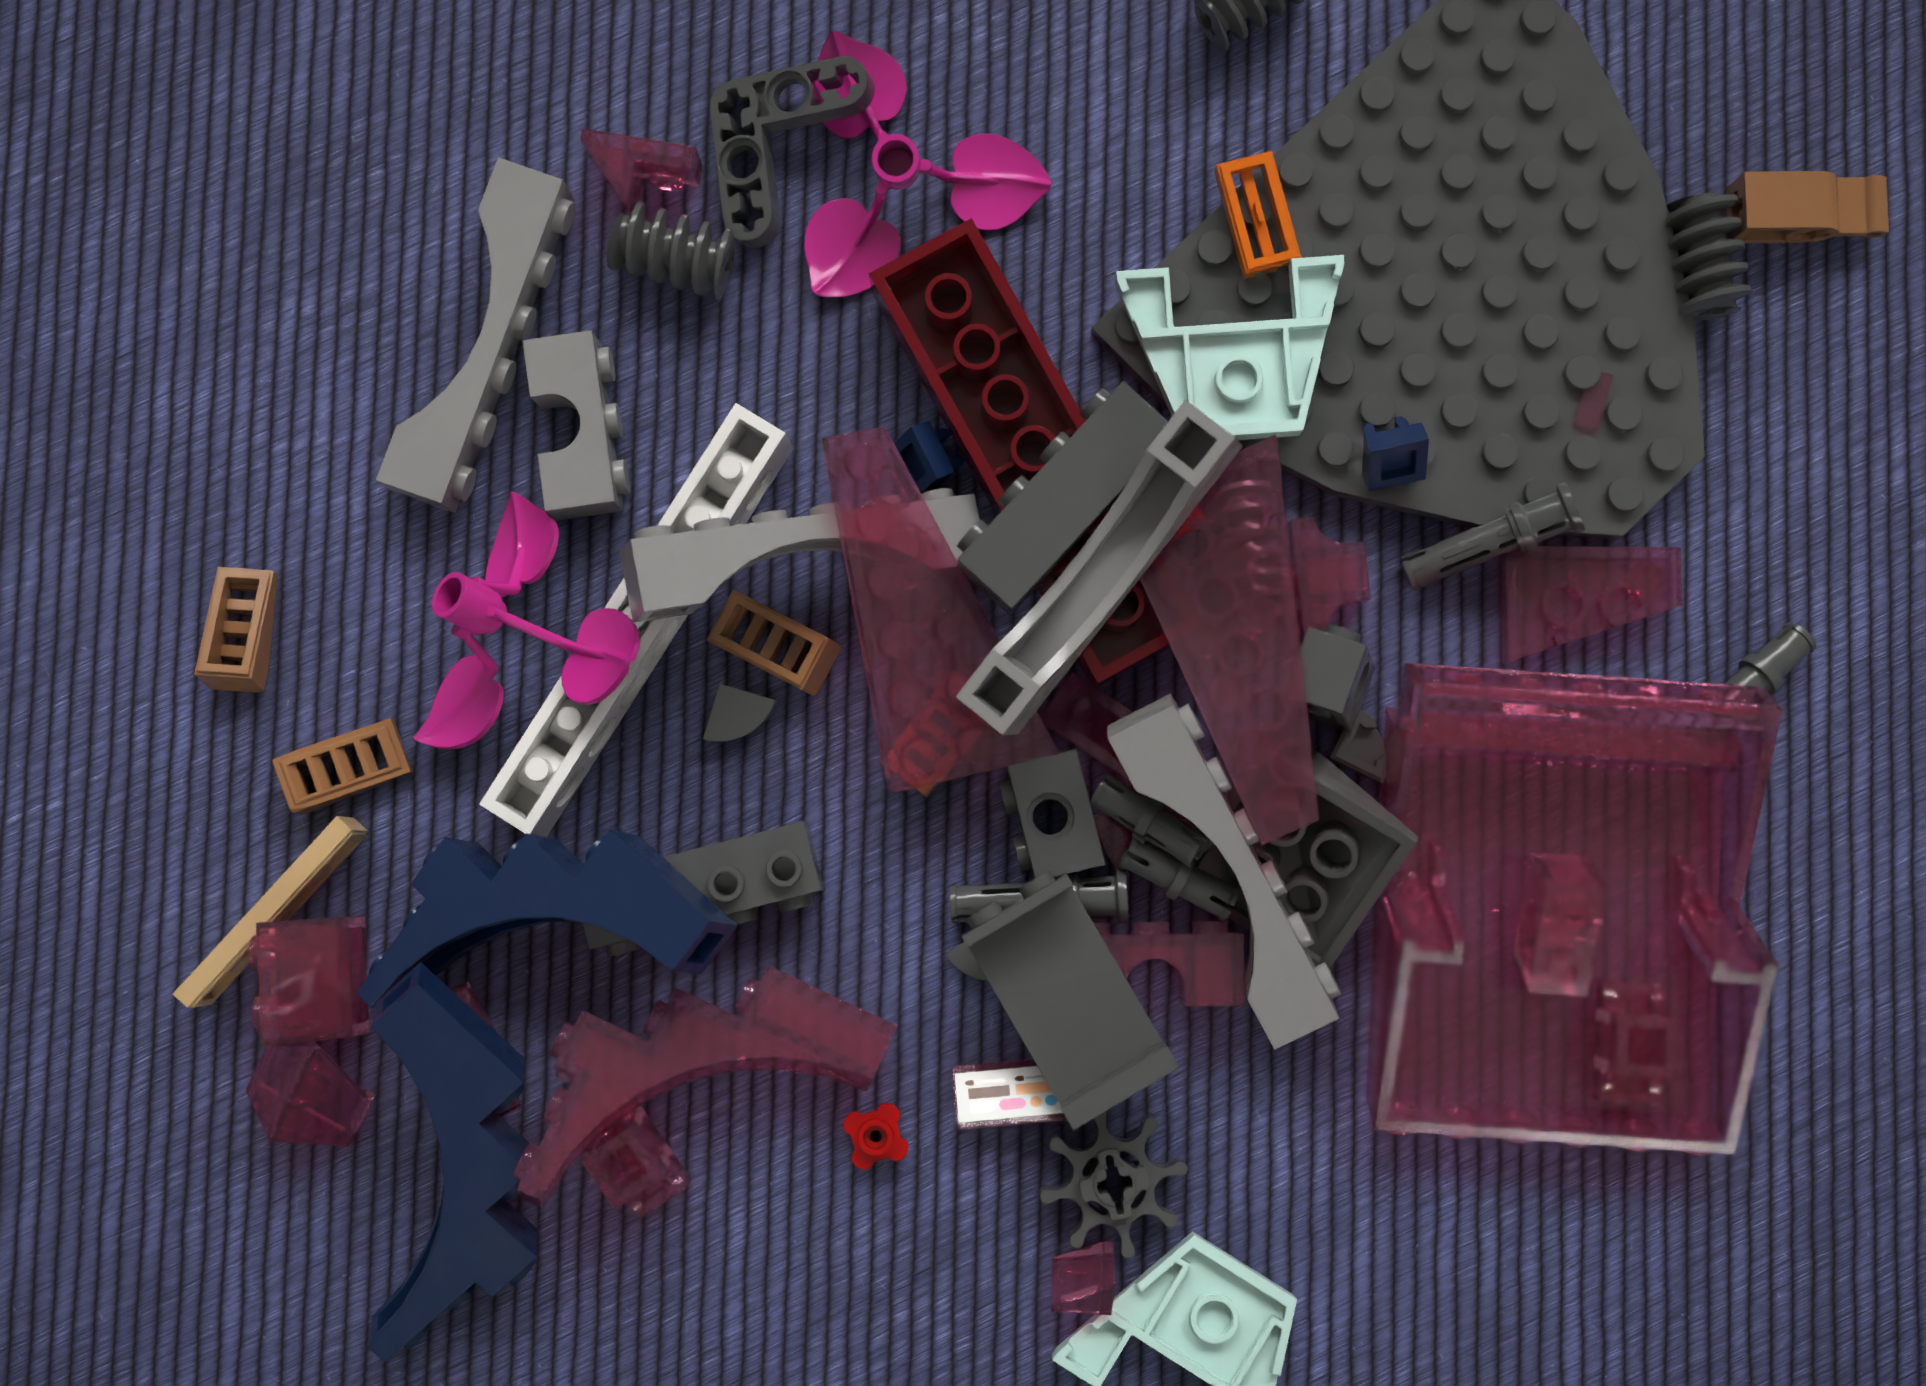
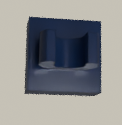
(1394, 455)
(926, 457)

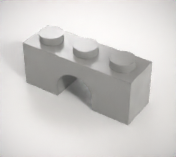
(586, 474)

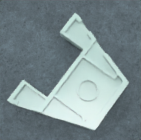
(1240, 374)
(1196, 1311)

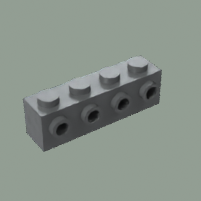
(1063, 500)
(740, 877)

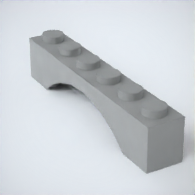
(437, 447)
(1146, 515)
(679, 571)
(1167, 765)

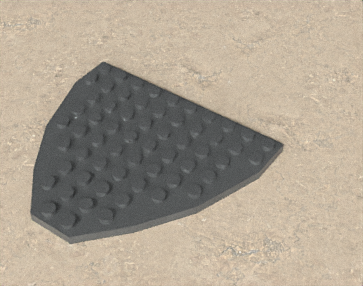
(1489, 275)

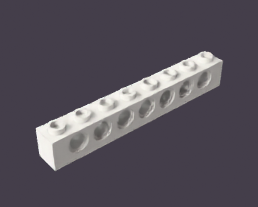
(570, 735)

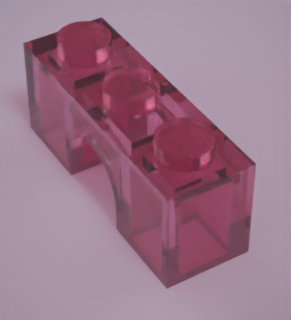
(1205, 960)

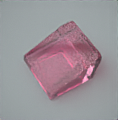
(1084, 1280)

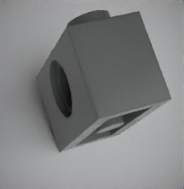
(1335, 675)
(1056, 780)

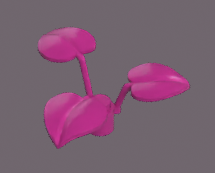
(991, 180)
(520, 554)

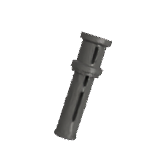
(1520, 528)
(1099, 895)

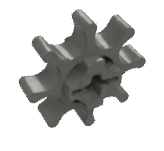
(1141, 1176)

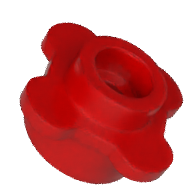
(883, 1120)

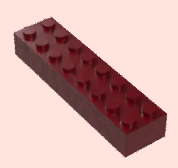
(998, 398)

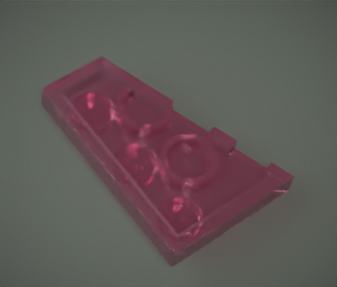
(1581, 591)

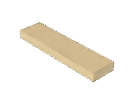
(277, 904)

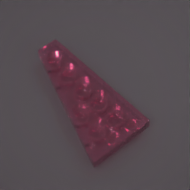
(915, 623)
(1235, 631)

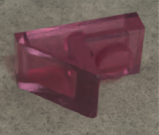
(630, 160)

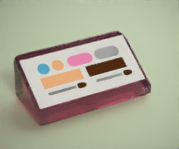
(1002, 1095)

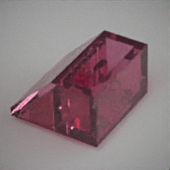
(309, 980)

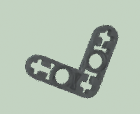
(765, 117)

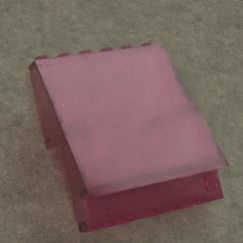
(1667, 805)

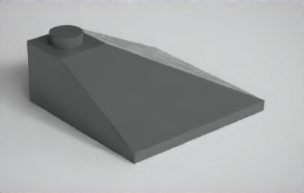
(1330, 866)

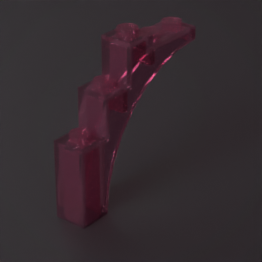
(614, 1071)

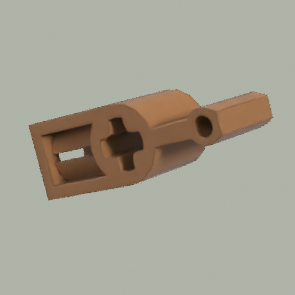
(1808, 206)

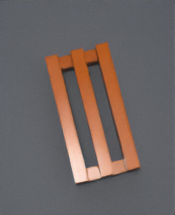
(1269, 260)

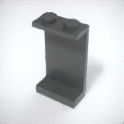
(1068, 998)

